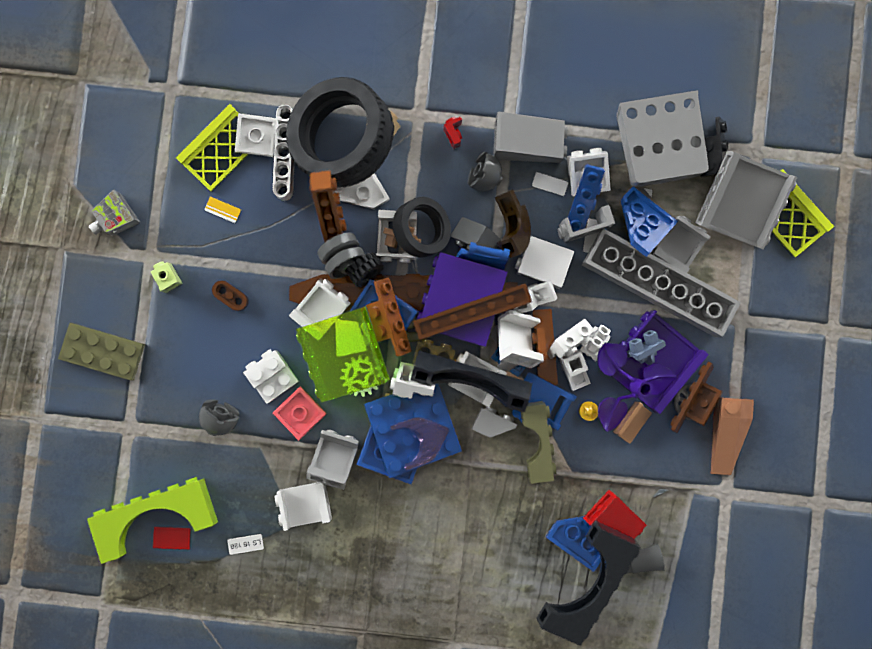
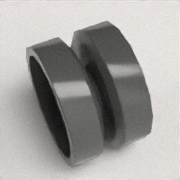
(340, 254)

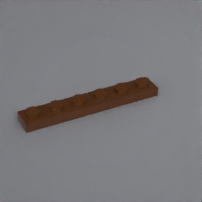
(472, 311)

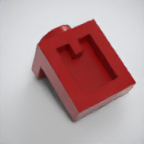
(453, 135)

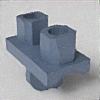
(647, 350)

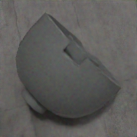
(486, 173)
(218, 418)

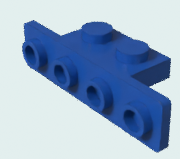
(584, 200)

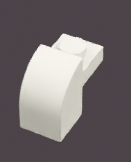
(539, 294)
(575, 370)

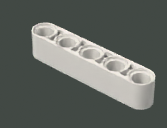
(279, 161)

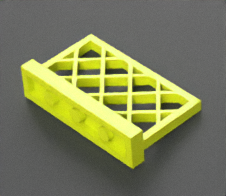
(204, 139)
(811, 213)

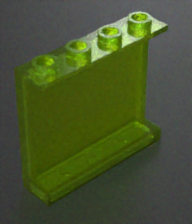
(342, 354)

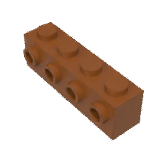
(326, 204)

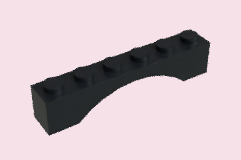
(508, 390)

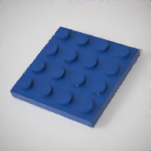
(402, 444)

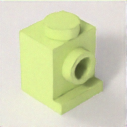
(170, 281)

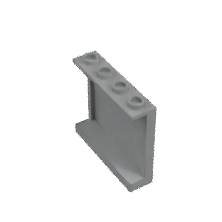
(746, 200)

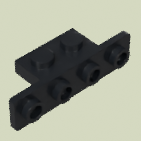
(716, 148)

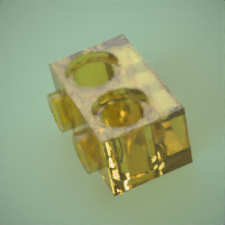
(435, 350)

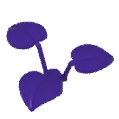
(655, 381)

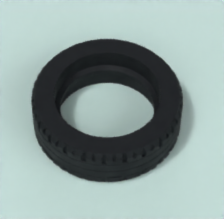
(316, 106)

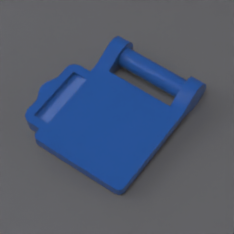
(485, 255)
(549, 394)

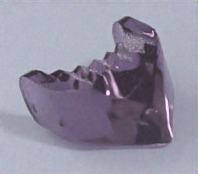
(431, 438)

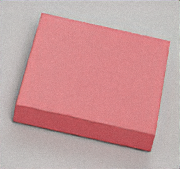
(299, 413)

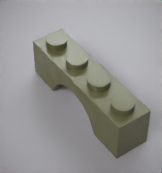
(540, 464)

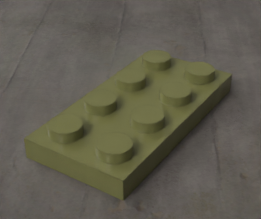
(101, 351)

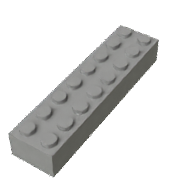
(661, 284)

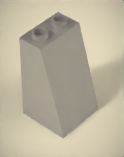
(529, 138)

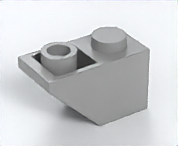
(491, 424)

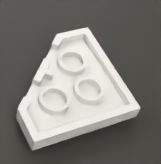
(365, 194)

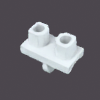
(599, 337)

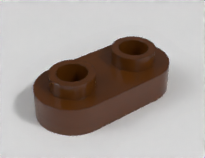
(230, 296)

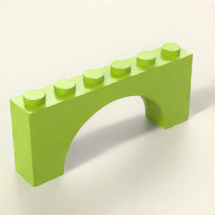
(111, 527)

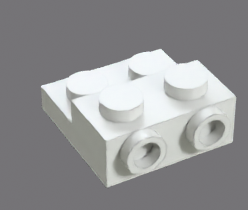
(577, 164)
(567, 343)
(270, 375)
(404, 386)

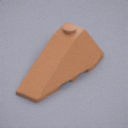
(730, 427)

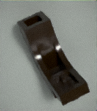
(517, 224)

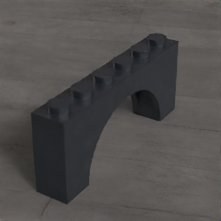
(576, 619)

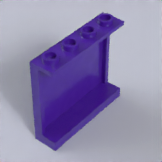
(457, 283)
(677, 355)

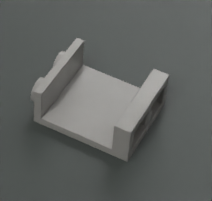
(604, 219)

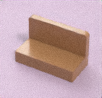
(632, 422)

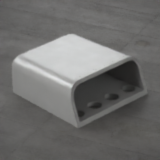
(665, 144)

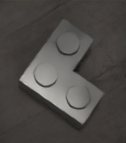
(470, 231)

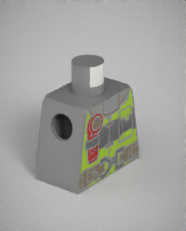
(113, 215)

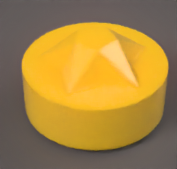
(588, 411)

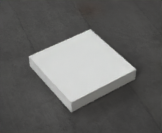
(255, 135)

